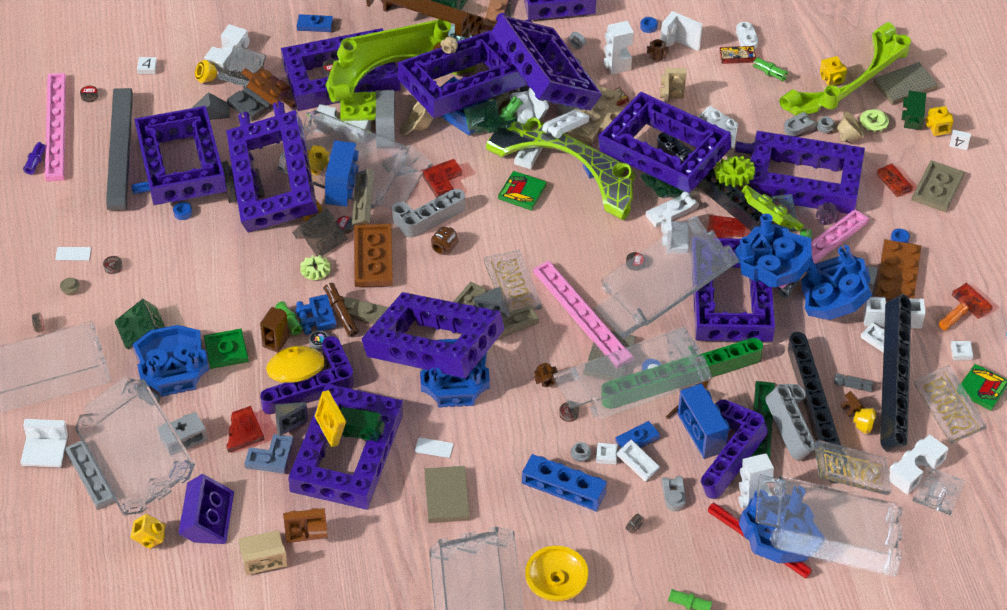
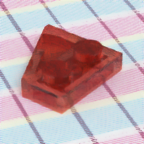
(243, 430)

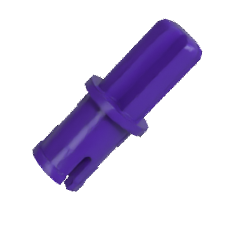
(34, 158)

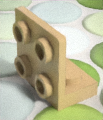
(674, 83)
(262, 552)

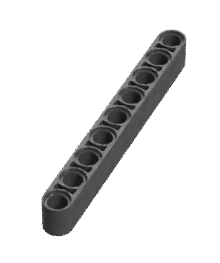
(119, 149)

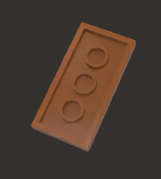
(373, 255)
(898, 270)

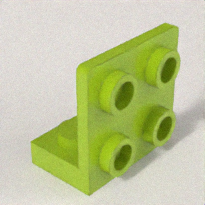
(359, 108)

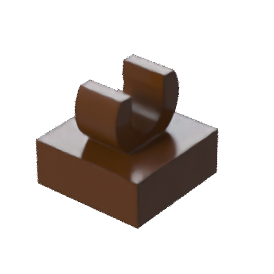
(852, 402)

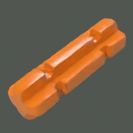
(953, 316)

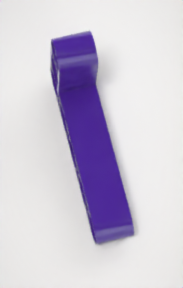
(308, 390)
(750, 433)

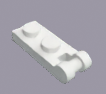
(565, 123)
(677, 209)

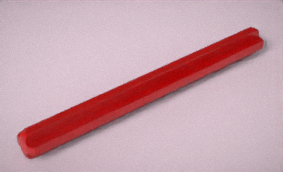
(733, 522)

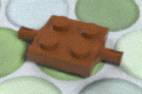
(268, 86)

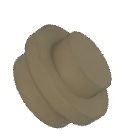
(69, 286)

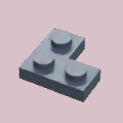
(273, 459)

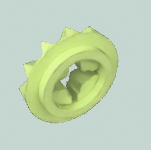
(871, 115)
(310, 273)

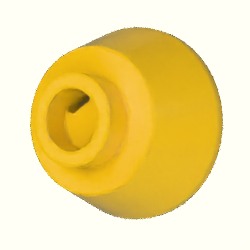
(205, 71)
(865, 420)

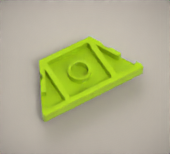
(764, 204)

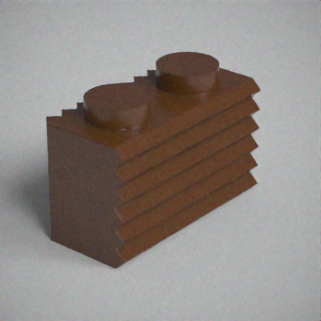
(274, 329)

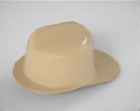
(418, 120)
(850, 128)

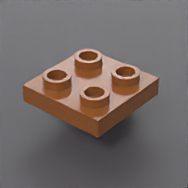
(305, 525)

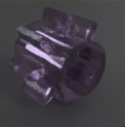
(827, 213)

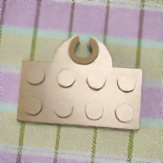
(599, 117)

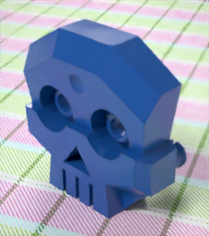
(774, 254)
(836, 286)
(163, 359)
(454, 390)
(760, 534)

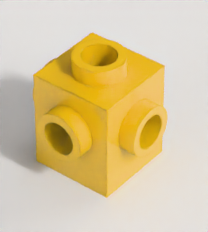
(833, 71)
(939, 121)
(318, 159)
(148, 531)

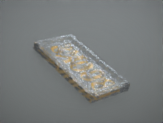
(513, 277)
(950, 404)
(852, 467)

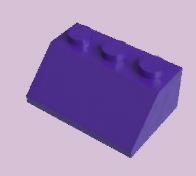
(206, 511)

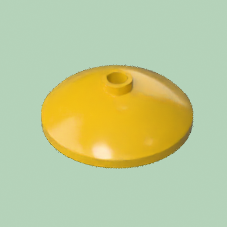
(295, 364)
(556, 564)

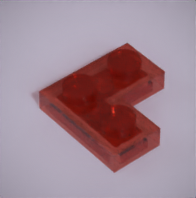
(439, 175)
(725, 226)

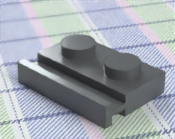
(248, 102)

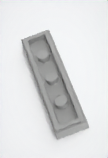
(89, 475)

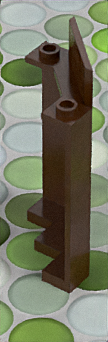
(465, 23)

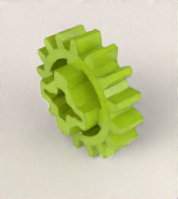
(734, 171)

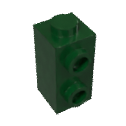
(915, 110)
(362, 424)

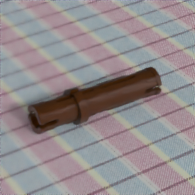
(337, 303)

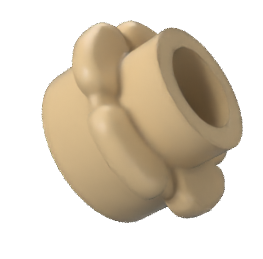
(449, 45)

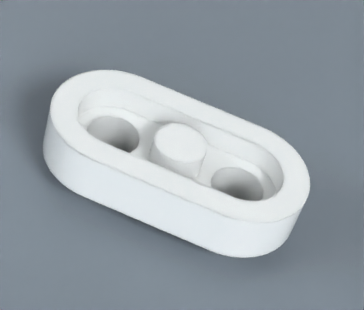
(746, 34)

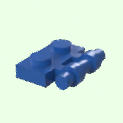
(322, 314)

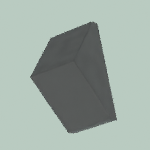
(215, 106)
(493, 300)
(290, 416)

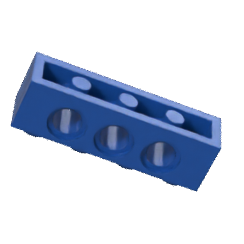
(564, 482)

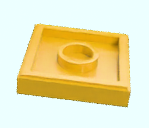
(330, 418)

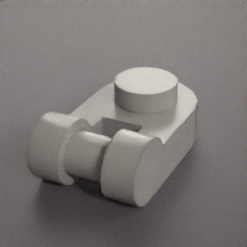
(799, 124)
(674, 499)

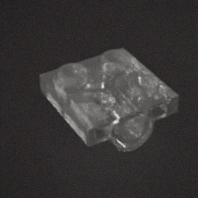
(938, 490)

